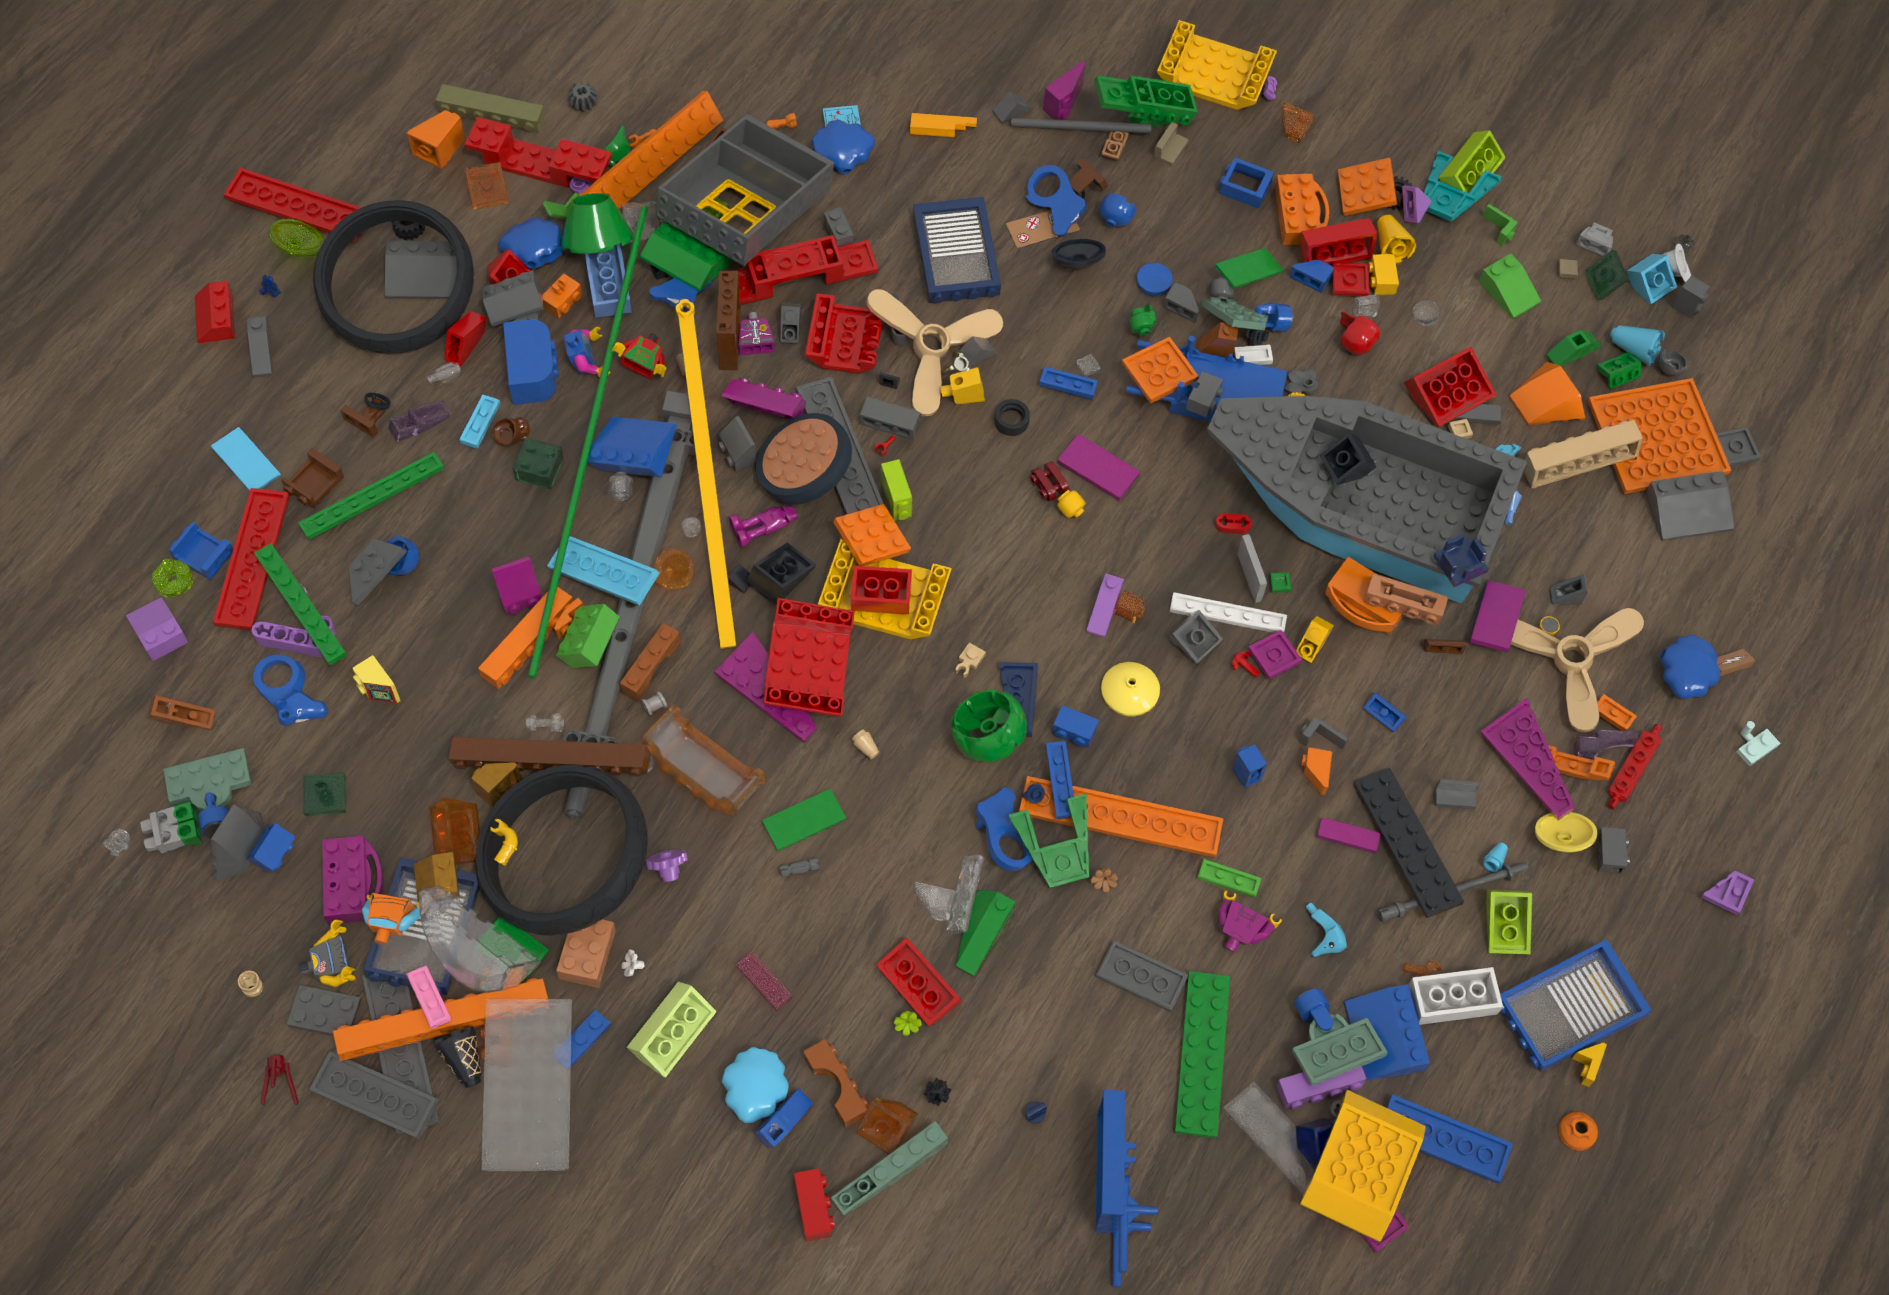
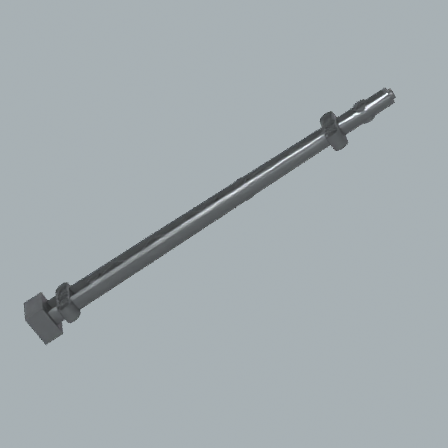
(645, 551)

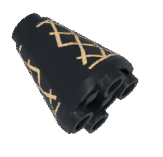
(461, 1055)

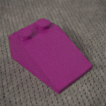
(1063, 92)
(517, 585)

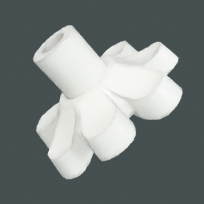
(631, 963)

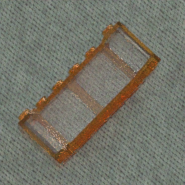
(701, 763)

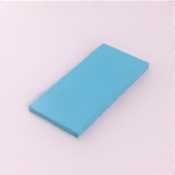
(245, 460)

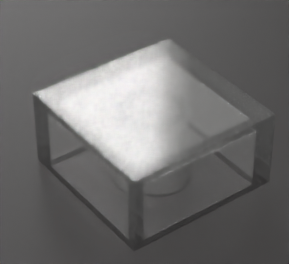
(1366, 306)

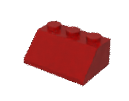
(215, 313)

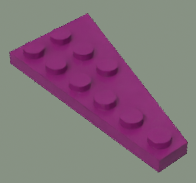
(746, 675)

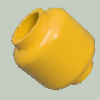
(1071, 504)

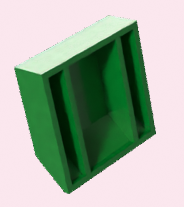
(683, 256)

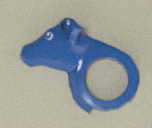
(1064, 204)
(674, 291)
(289, 700)
(994, 817)

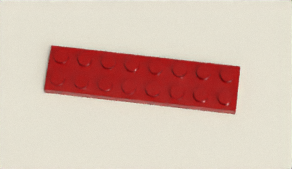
(287, 200)
(245, 574)

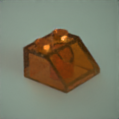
(486, 185)

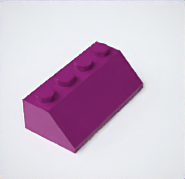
(764, 400)

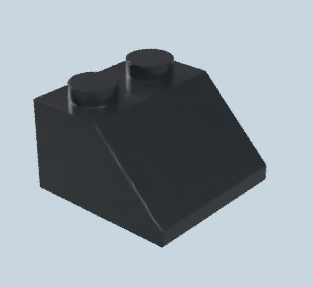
(1348, 459)

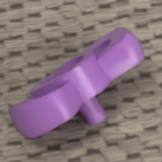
(1269, 88)

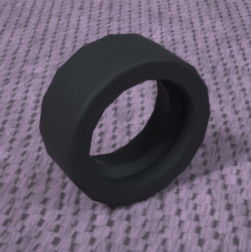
(1014, 405)

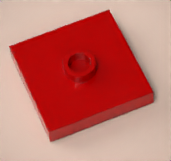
(1350, 279)

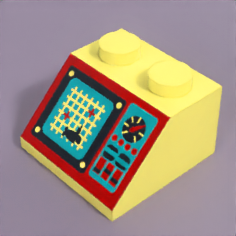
(374, 681)

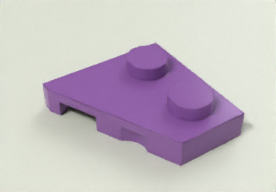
(1730, 892)

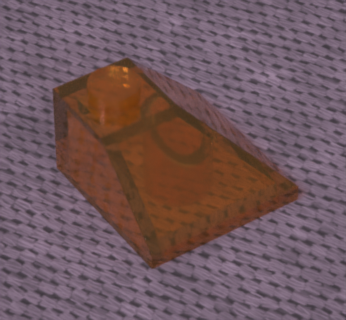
(886, 1124)

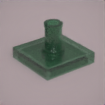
(1607, 275)
(324, 794)

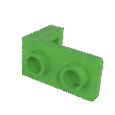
(558, 210)
(1505, 222)

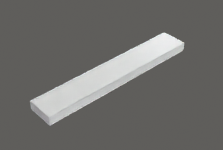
(1229, 613)

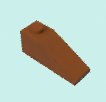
(180, 713)

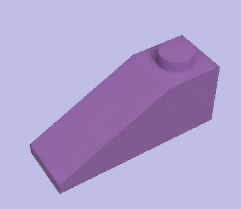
(1105, 605)

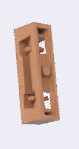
(1405, 599)

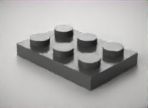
(322, 1010)

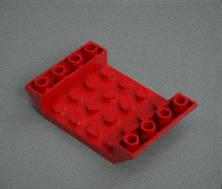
(808, 657)

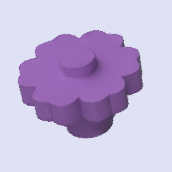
(667, 863)

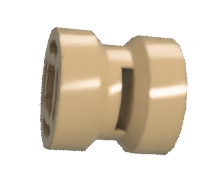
(249, 979)

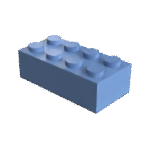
(606, 279)

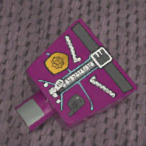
(755, 336)

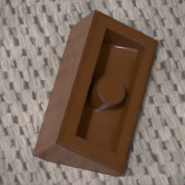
(1444, 646)

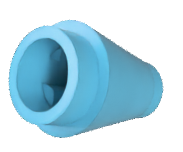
(1495, 858)

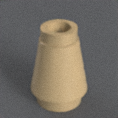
(865, 743)

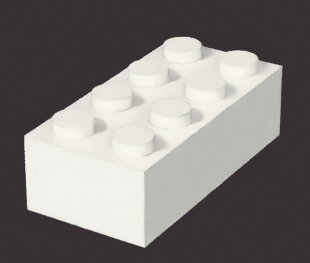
(1455, 995)

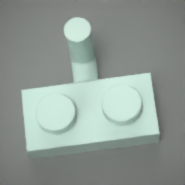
(1756, 746)

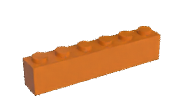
(521, 641)

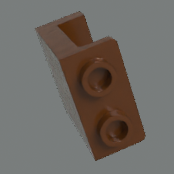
(313, 479)

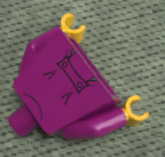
(1243, 923)

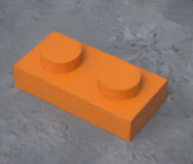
(1615, 713)

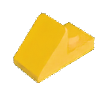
(1591, 1058)

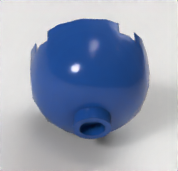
(1116, 210)
(409, 560)

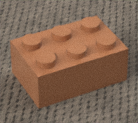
(586, 954)

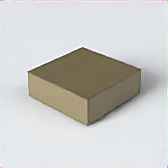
(1567, 268)

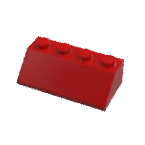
(1339, 242)

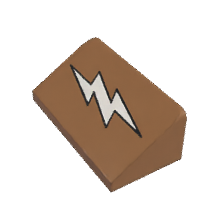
(1734, 662)

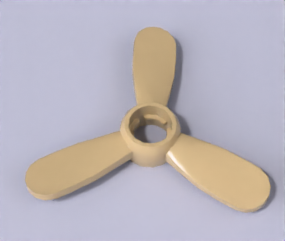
(928, 377)
(1580, 694)

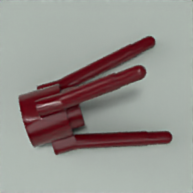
(275, 1068)

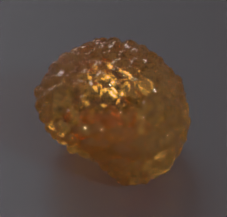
(674, 568)

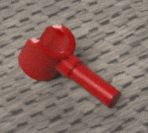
(884, 445)

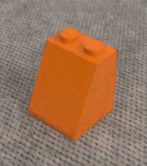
(437, 138)

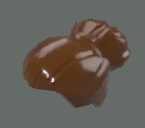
(510, 431)

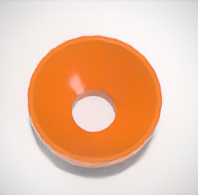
(1574, 1139)

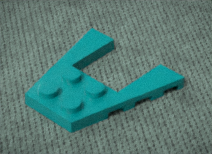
(1449, 201)

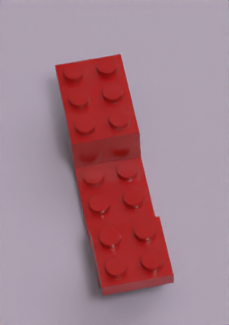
(535, 161)
(803, 261)

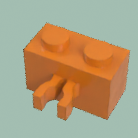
(562, 296)

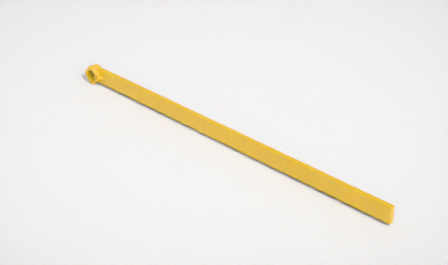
(706, 475)

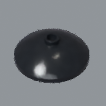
(1079, 253)

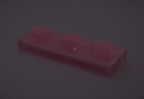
(764, 981)

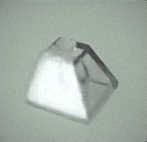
(631, 213)

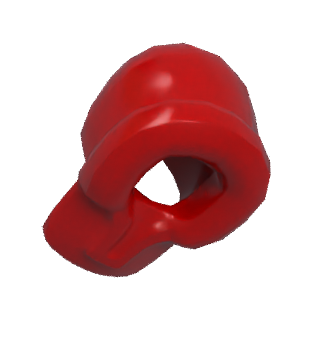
(1360, 333)

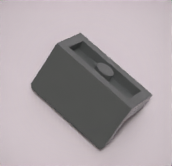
(1456, 794)

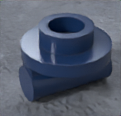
(1034, 793)
(1035, 1112)

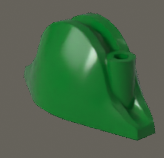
(618, 147)

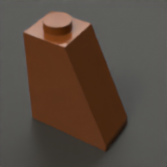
(1219, 340)

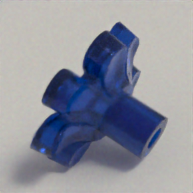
(269, 287)

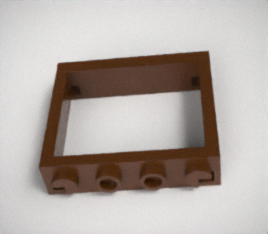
(729, 320)

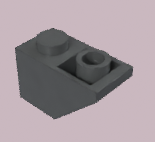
(790, 322)

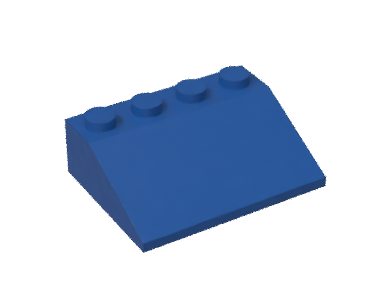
(632, 446)
(1397, 1026)

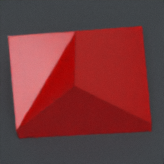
(505, 266)

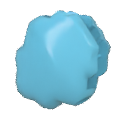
(755, 1084)

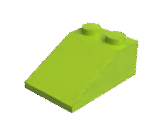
(1509, 921)

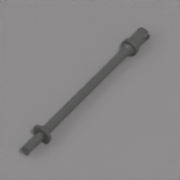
(1399, 909)

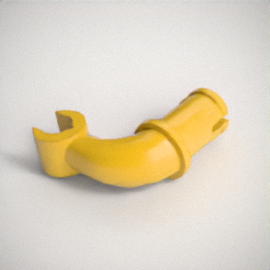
(510, 843)

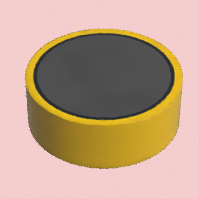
(1549, 625)

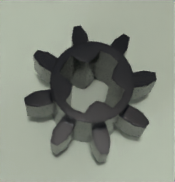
(1257, 336)
(937, 1092)

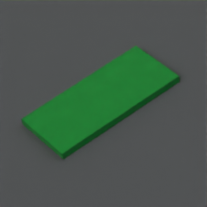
(1249, 268)
(804, 819)

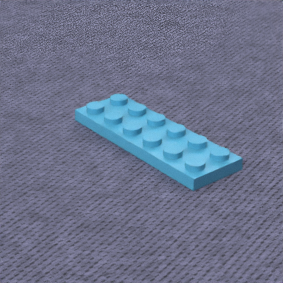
(606, 571)

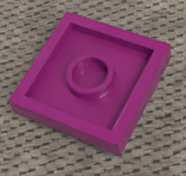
(1275, 654)

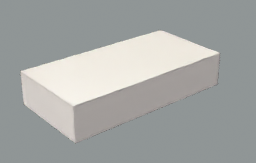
(1255, 354)

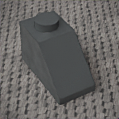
(1182, 302)

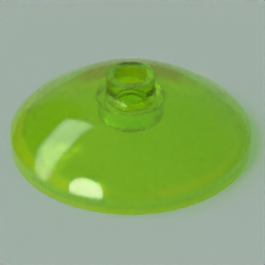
(295, 237)

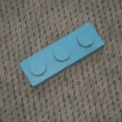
(480, 421)

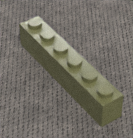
(491, 107)

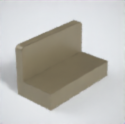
(1170, 145)

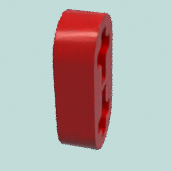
(1233, 523)

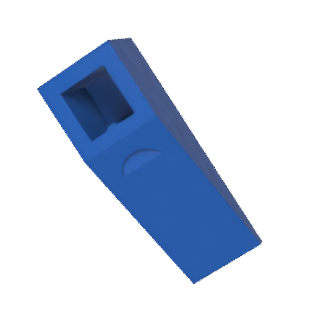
(783, 1119)

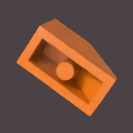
(1317, 768)

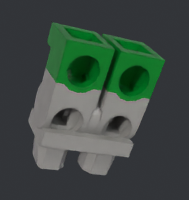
(172, 828)

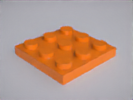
(1367, 186)
(1159, 369)
(872, 535)

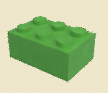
(587, 636)

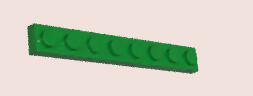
(371, 496)
(300, 604)

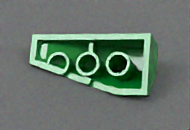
(987, 920)

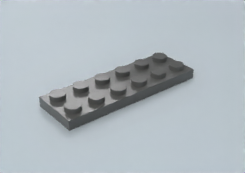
(374, 1095)

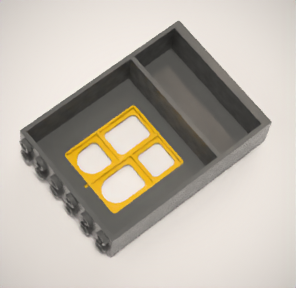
(758, 165)

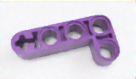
(267, 635)

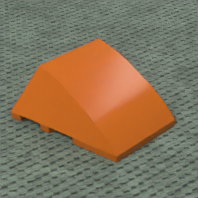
(1548, 397)

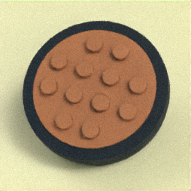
(804, 458)

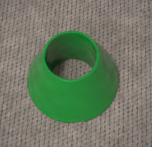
(594, 225)

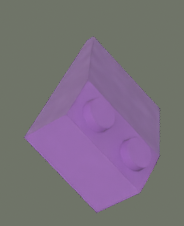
(157, 629)

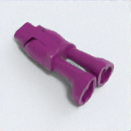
(769, 521)

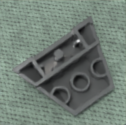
(235, 841)

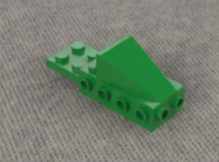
(1148, 99)

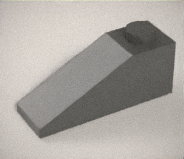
(260, 346)

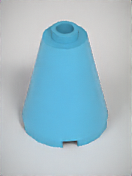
(1639, 342)

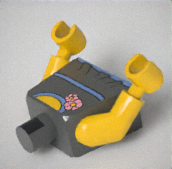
(329, 958)

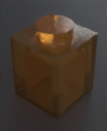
(1130, 606)

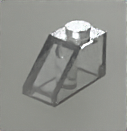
(935, 900)

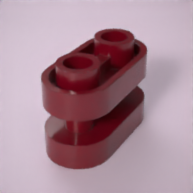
(1045, 487)

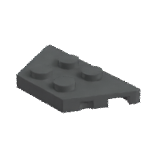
(372, 567)

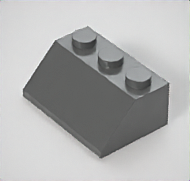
(513, 298)

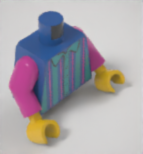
(580, 350)

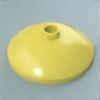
(1128, 698)
(1568, 834)

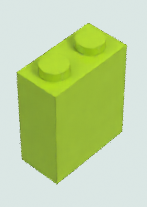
(896, 490)

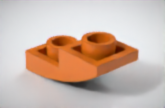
(566, 618)

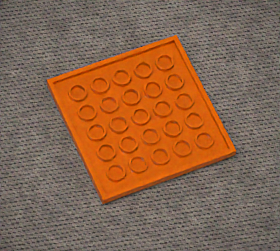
(1673, 428)

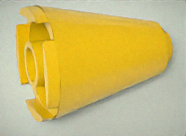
(1394, 238)

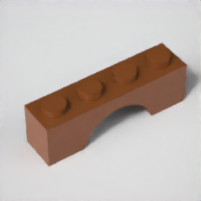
(639, 675)
(823, 1061)

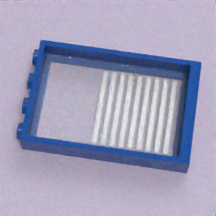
(1573, 1005)

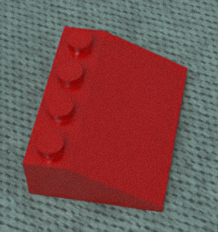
(1451, 387)

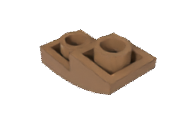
(1115, 144)

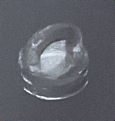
(691, 526)

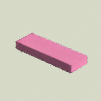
(428, 997)

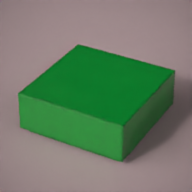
(1280, 582)

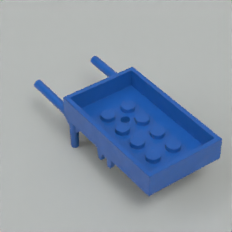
(1239, 379)
(1113, 1204)

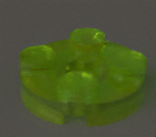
(169, 568)

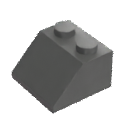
(737, 445)

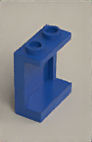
(201, 551)

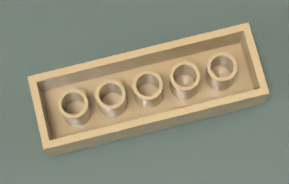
(1582, 453)

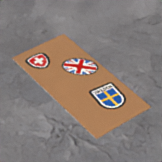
(1034, 229)

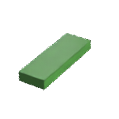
(1229, 878)

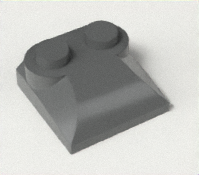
(1196, 636)

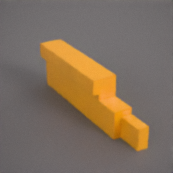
(939, 124)

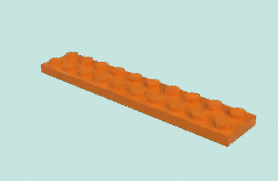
(658, 150)
(1135, 820)

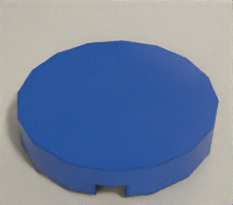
(1154, 279)

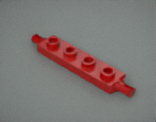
(1634, 766)

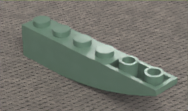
(891, 1168)

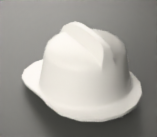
(1678, 263)

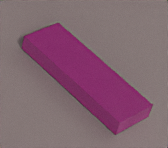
(1348, 835)

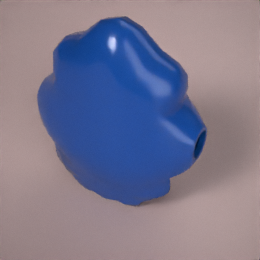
(843, 144)
(533, 242)
(1690, 667)

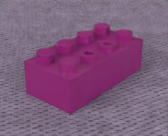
(347, 878)

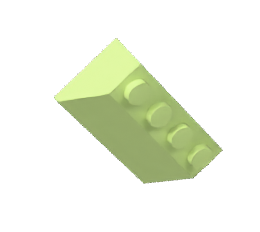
(672, 1029)

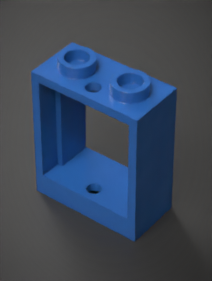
(1240, 193)

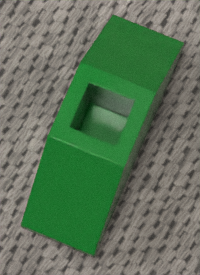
(1573, 348)

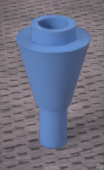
(1512, 509)

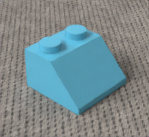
(1652, 277)

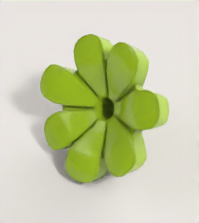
(907, 1022)

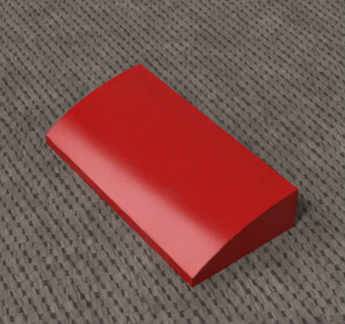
(918, 982)

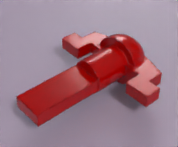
(1238, 658)

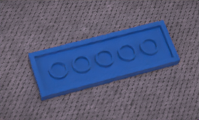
(1457, 1142)

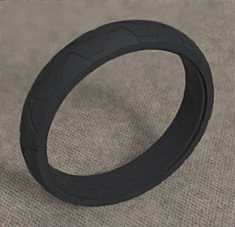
(371, 216)
(609, 896)

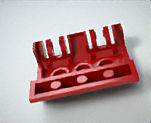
(843, 336)

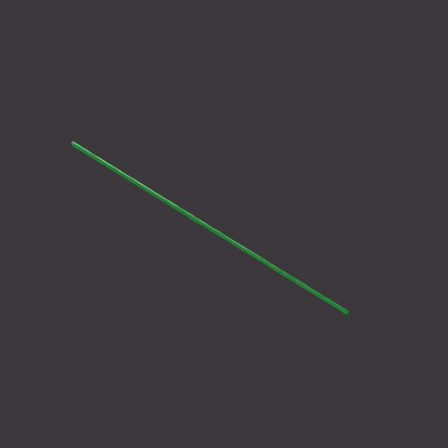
(587, 445)

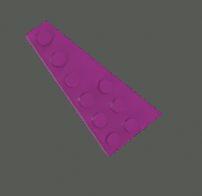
(1525, 750)

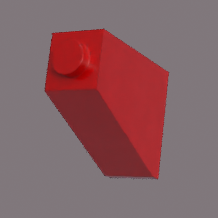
(464, 337)

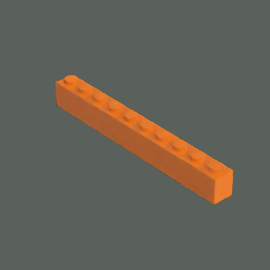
(413, 1026)

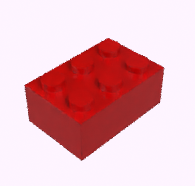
(881, 589)

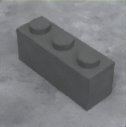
(890, 418)

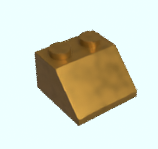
(495, 780)
(437, 871)

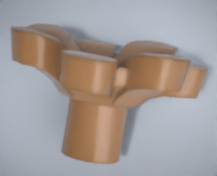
(1104, 879)

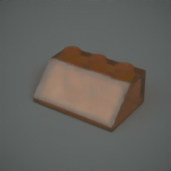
(455, 829)

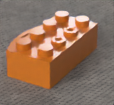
(1298, 206)
(1349, 590)

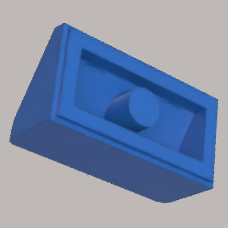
(1385, 712)

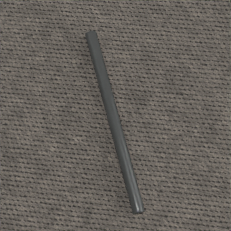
(1081, 125)

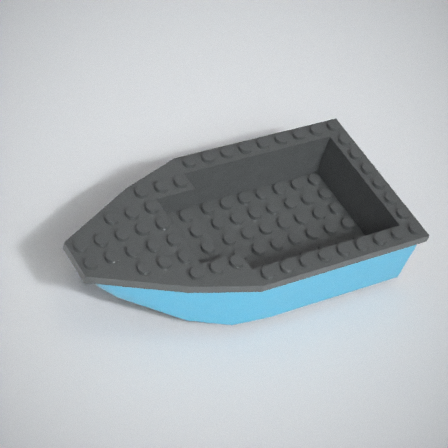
(1394, 517)

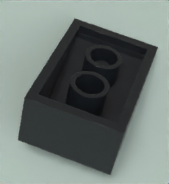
(780, 572)

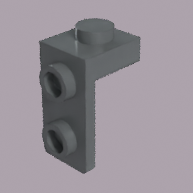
(1323, 728)

